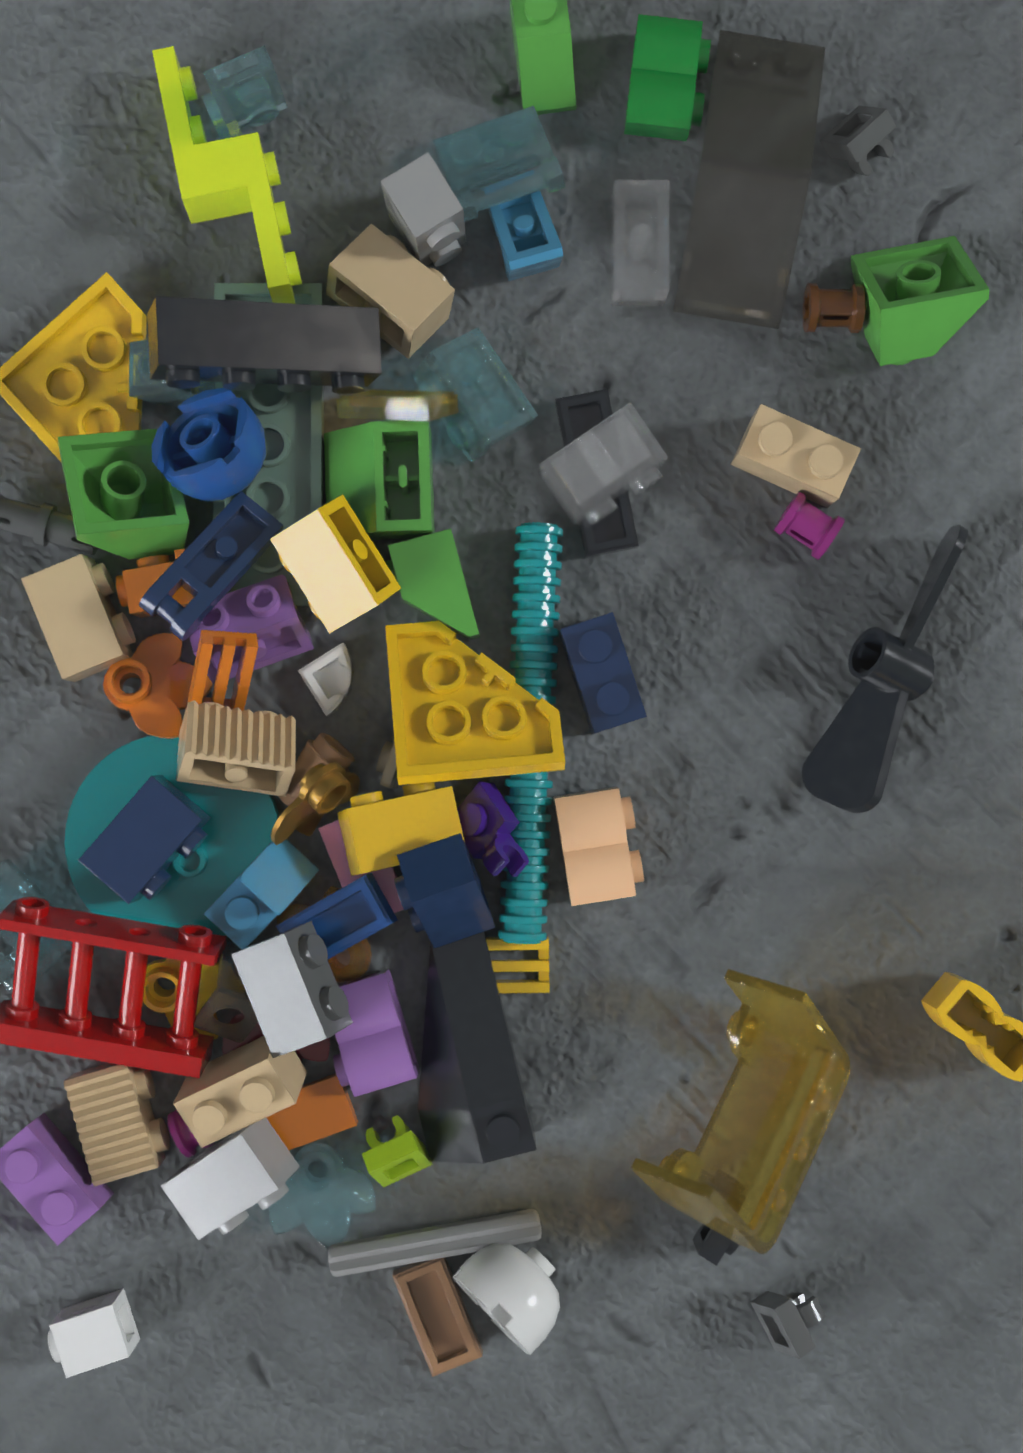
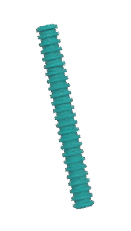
(532, 672)

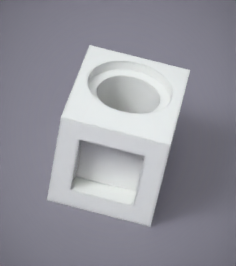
(93, 1333)

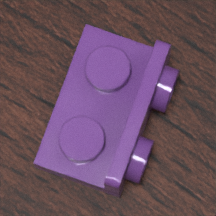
(259, 609)

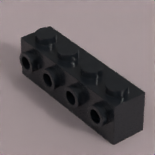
(263, 344)

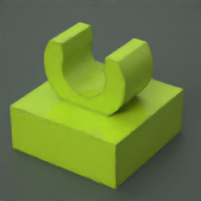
(397, 1157)

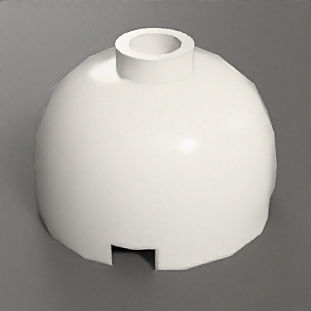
(513, 1291)

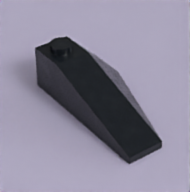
(469, 1074)

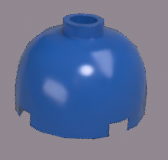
(211, 447)

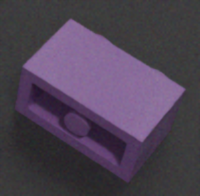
(50, 1179)

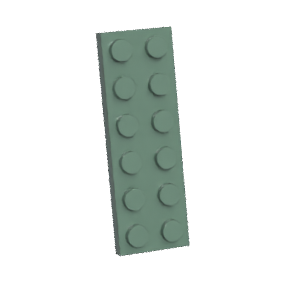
(293, 426)

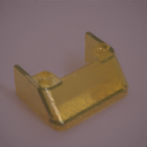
(765, 1121)

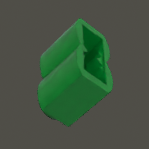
(664, 78)

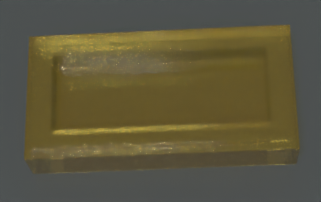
(398, 405)

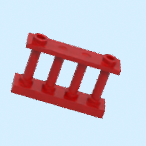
(103, 1039)

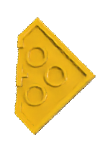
(78, 368)
(463, 711)

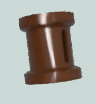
(833, 307)

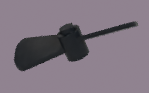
(858, 746)

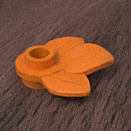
(162, 689)

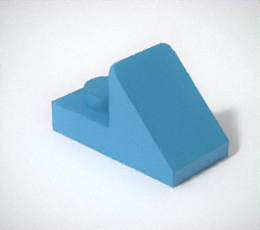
(526, 236)
(261, 892)

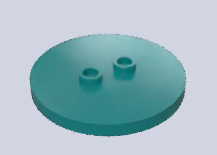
(236, 836)

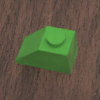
(544, 54)
(434, 580)

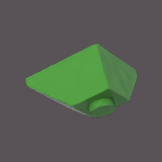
(916, 297)
(121, 496)

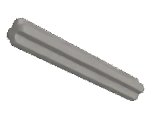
(433, 1242)

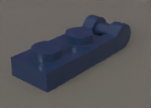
(212, 564)

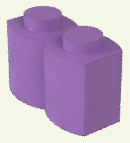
(377, 1045)

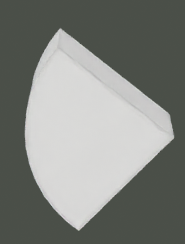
(329, 678)

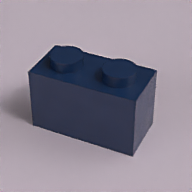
(602, 673)
(146, 840)
(443, 891)

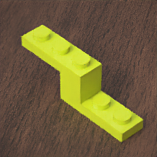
(226, 175)

